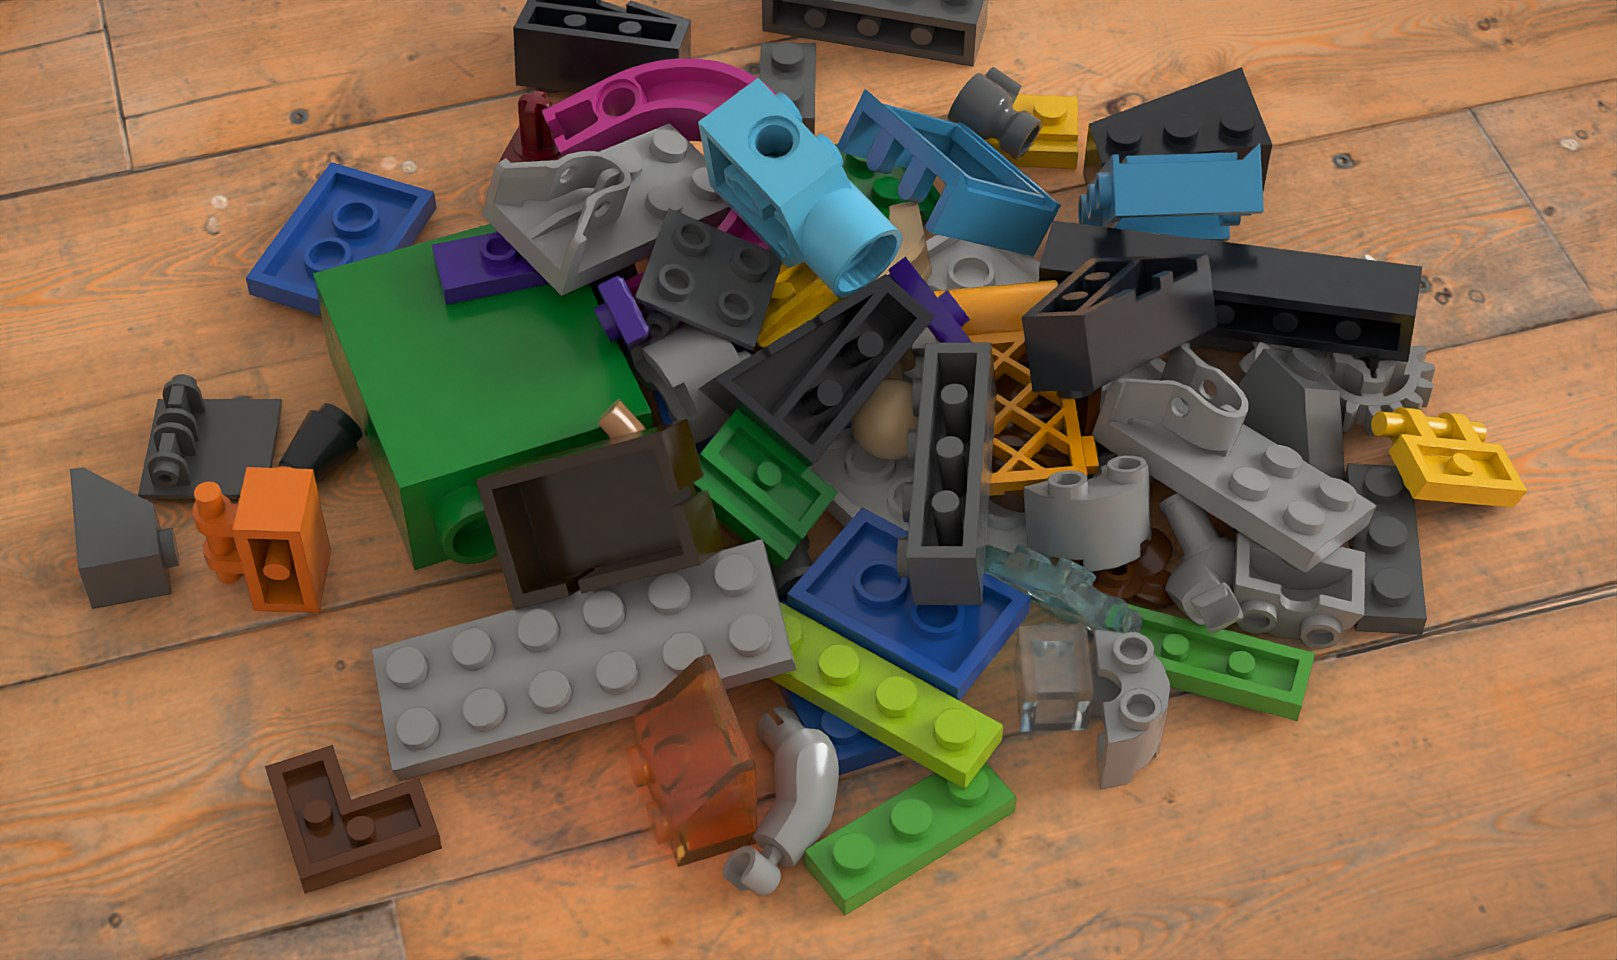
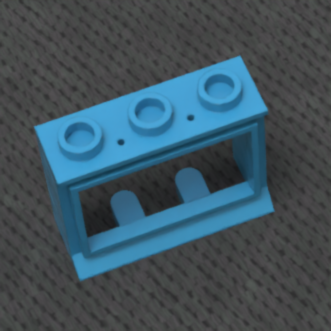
(984, 192)
(1175, 194)

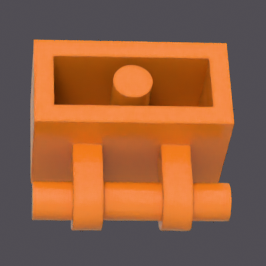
(269, 536)

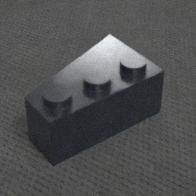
(586, 41)
(1194, 120)
(1115, 319)
(824, 370)

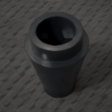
(323, 441)

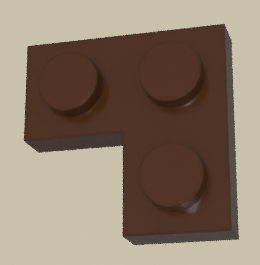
(343, 836)

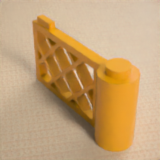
(997, 319)

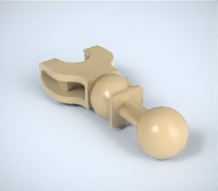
(887, 415)

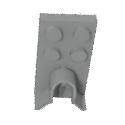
(599, 208)
(1225, 466)

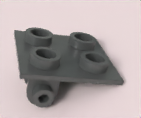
(706, 281)
(206, 441)

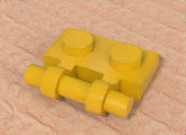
(1448, 458)

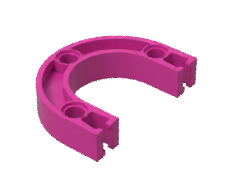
(643, 100)

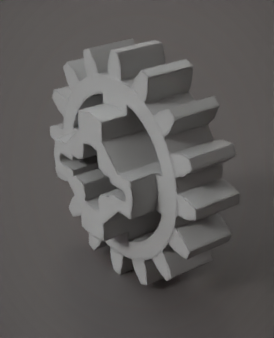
(1376, 384)

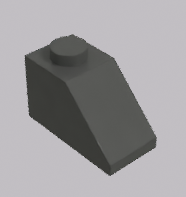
(1296, 407)
(119, 542)

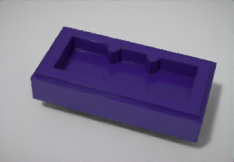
(482, 268)
(946, 311)
(620, 314)

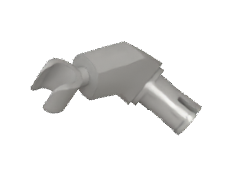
(1205, 577)
(803, 806)

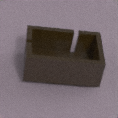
(601, 505)

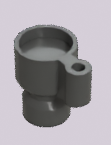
(987, 109)

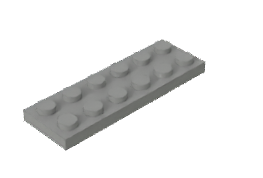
(576, 660)

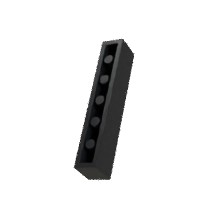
(1269, 291)

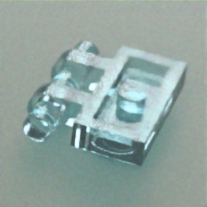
(1061, 589)

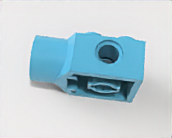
(795, 190)

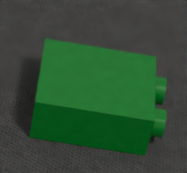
(463, 387)

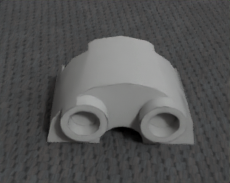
(681, 365)
(1091, 518)
(1295, 603)
(1131, 699)

